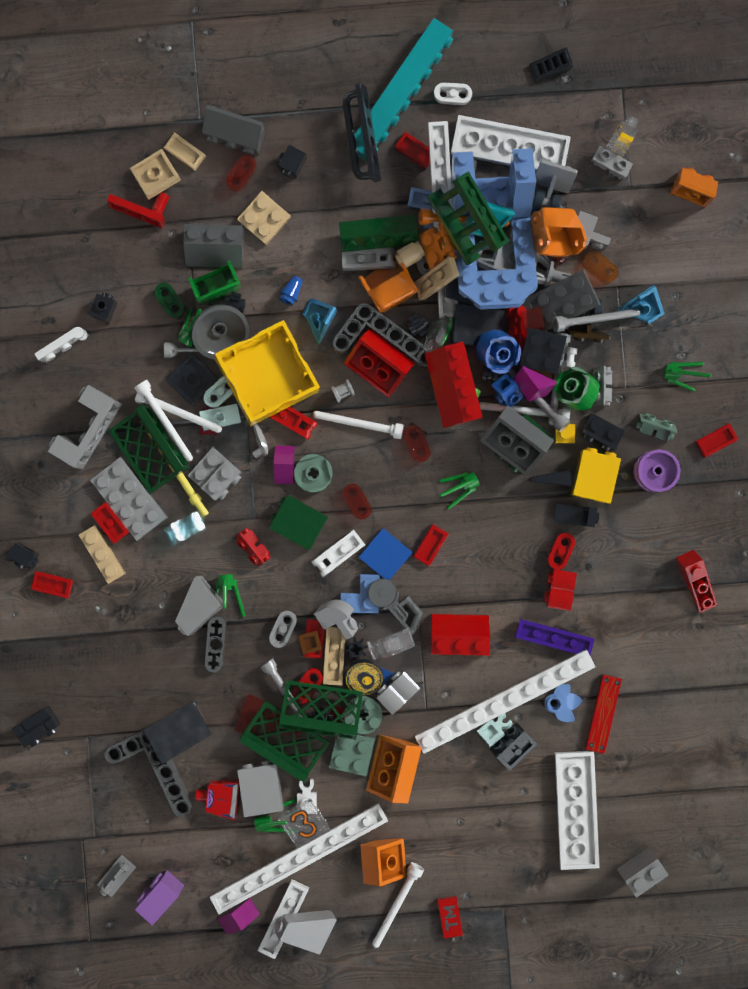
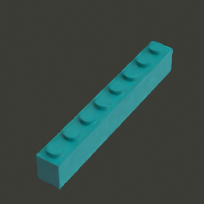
(406, 83)

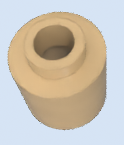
(410, 254)

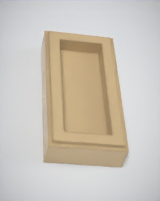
(184, 151)

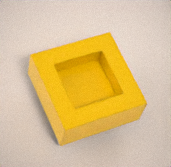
(566, 436)

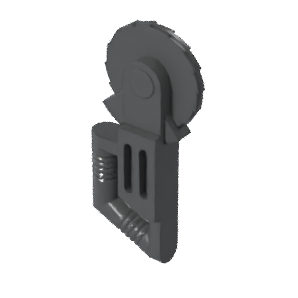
(384, 594)

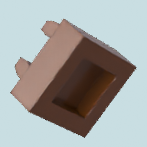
(310, 642)

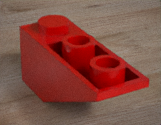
(697, 580)

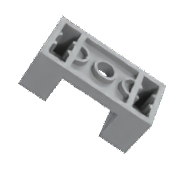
(79, 454)

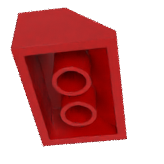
(379, 362)
(460, 634)

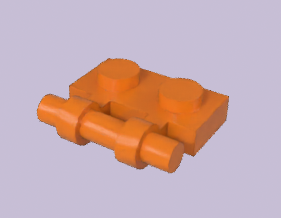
(433, 247)

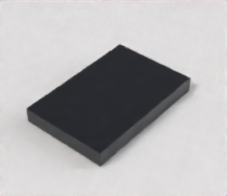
(471, 322)
(176, 732)

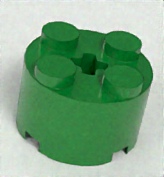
(576, 388)

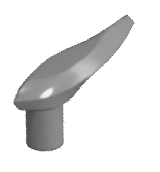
(263, 447)

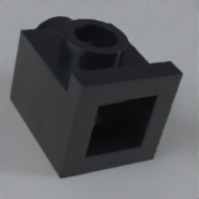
(107, 312)
(23, 556)

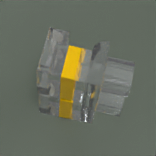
(623, 136)

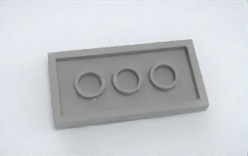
(129, 498)

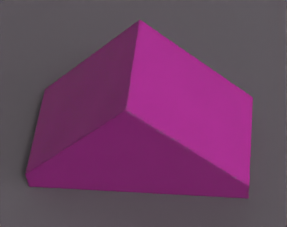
(533, 384)
(284, 464)
(238, 917)

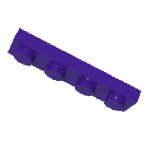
(553, 637)

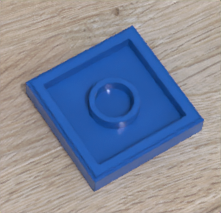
(385, 554)

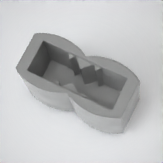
(397, 692)

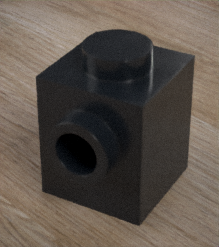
(291, 161)

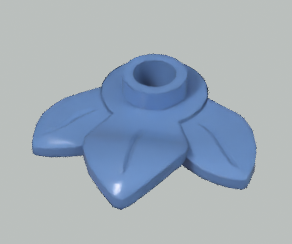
(565, 703)

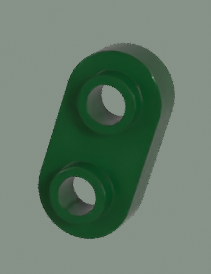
(170, 300)

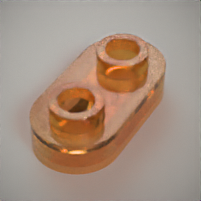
(599, 268)

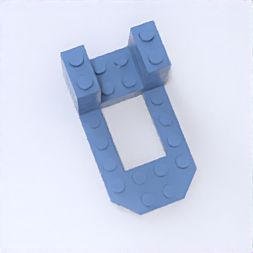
(511, 286)

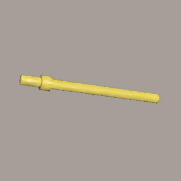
(195, 499)

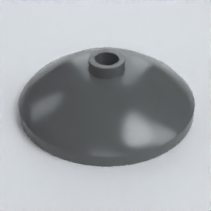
(210, 340)

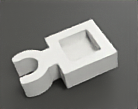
(306, 794)

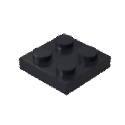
(542, 350)

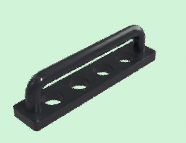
(368, 134)

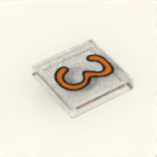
(304, 823)

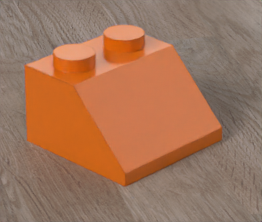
(694, 187)
(383, 861)

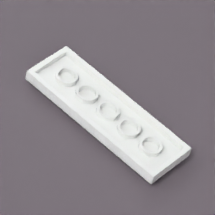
(495, 141)
(577, 810)

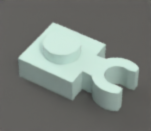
(492, 731)

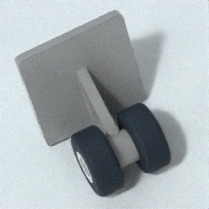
(553, 177)

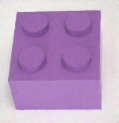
(157, 900)

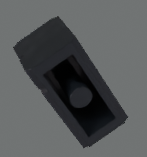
(36, 726)

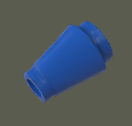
(291, 291)

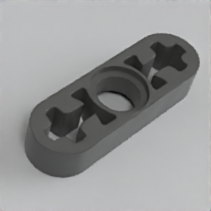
(211, 629)

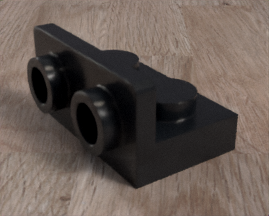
(602, 432)
(513, 746)

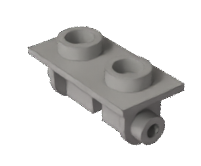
(607, 160)
(604, 377)
(116, 876)

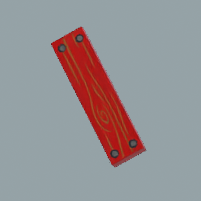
(603, 713)

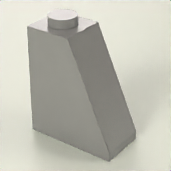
(198, 607)
(306, 929)

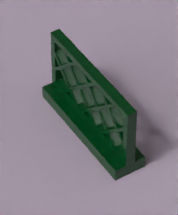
(159, 437)
(322, 726)
(278, 756)

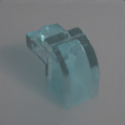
(185, 528)

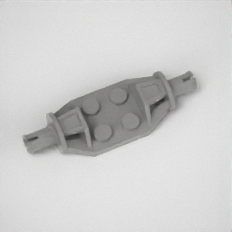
(504, 259)

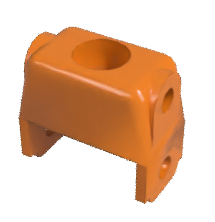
(557, 232)
(389, 287)

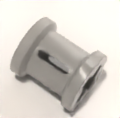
(343, 391)

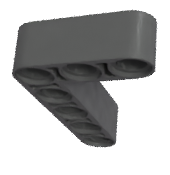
(385, 333)
(165, 781)

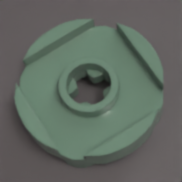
(304, 467)
(372, 720)

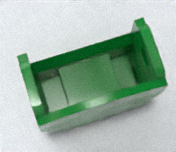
(215, 284)

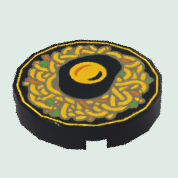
(364, 676)

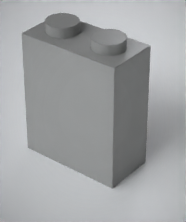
(260, 789)
(642, 872)

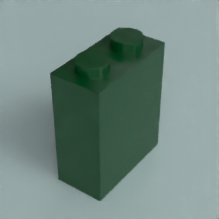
(297, 522)

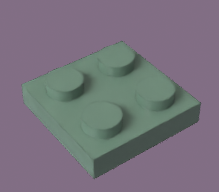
(352, 755)

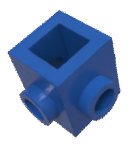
(506, 391)

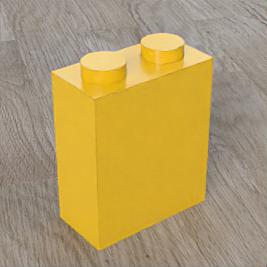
(595, 475)

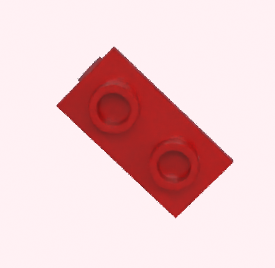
(256, 554)

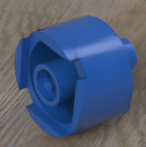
(498, 351)

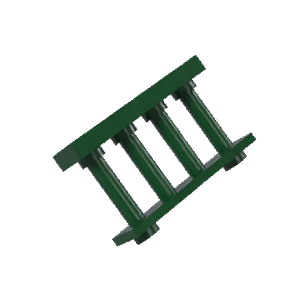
(479, 210)

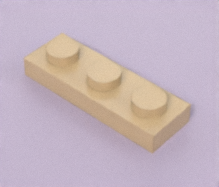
(437, 278)
(102, 554)
(334, 656)

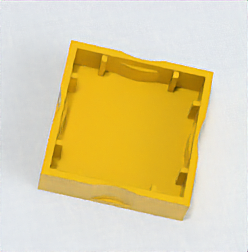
(267, 373)

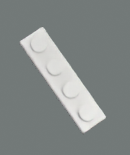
(289, 904)

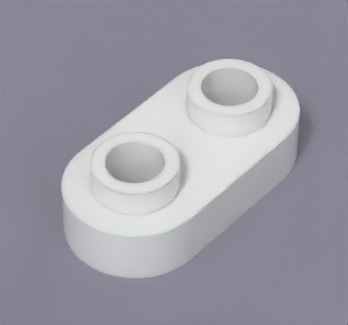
(452, 91)

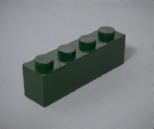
(378, 233)

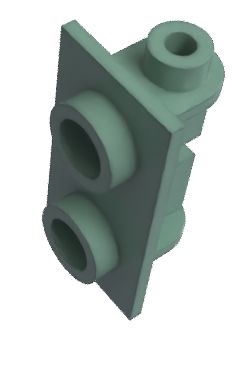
(650, 423)

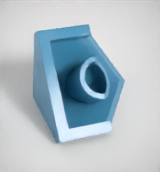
(648, 304)
(319, 317)

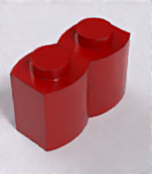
(560, 589)

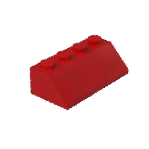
(453, 385)

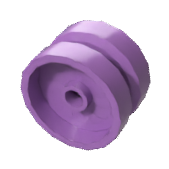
(661, 460)

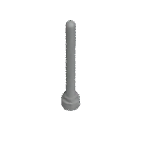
(561, 323)
(560, 422)
(270, 668)

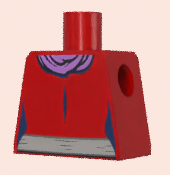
(221, 798)

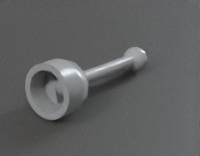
(171, 350)

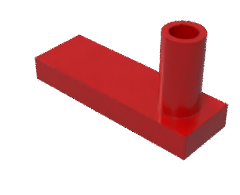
(151, 216)

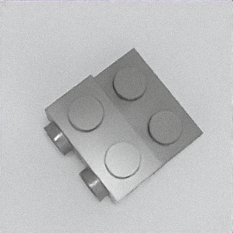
(215, 474)

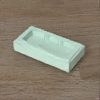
(222, 415)

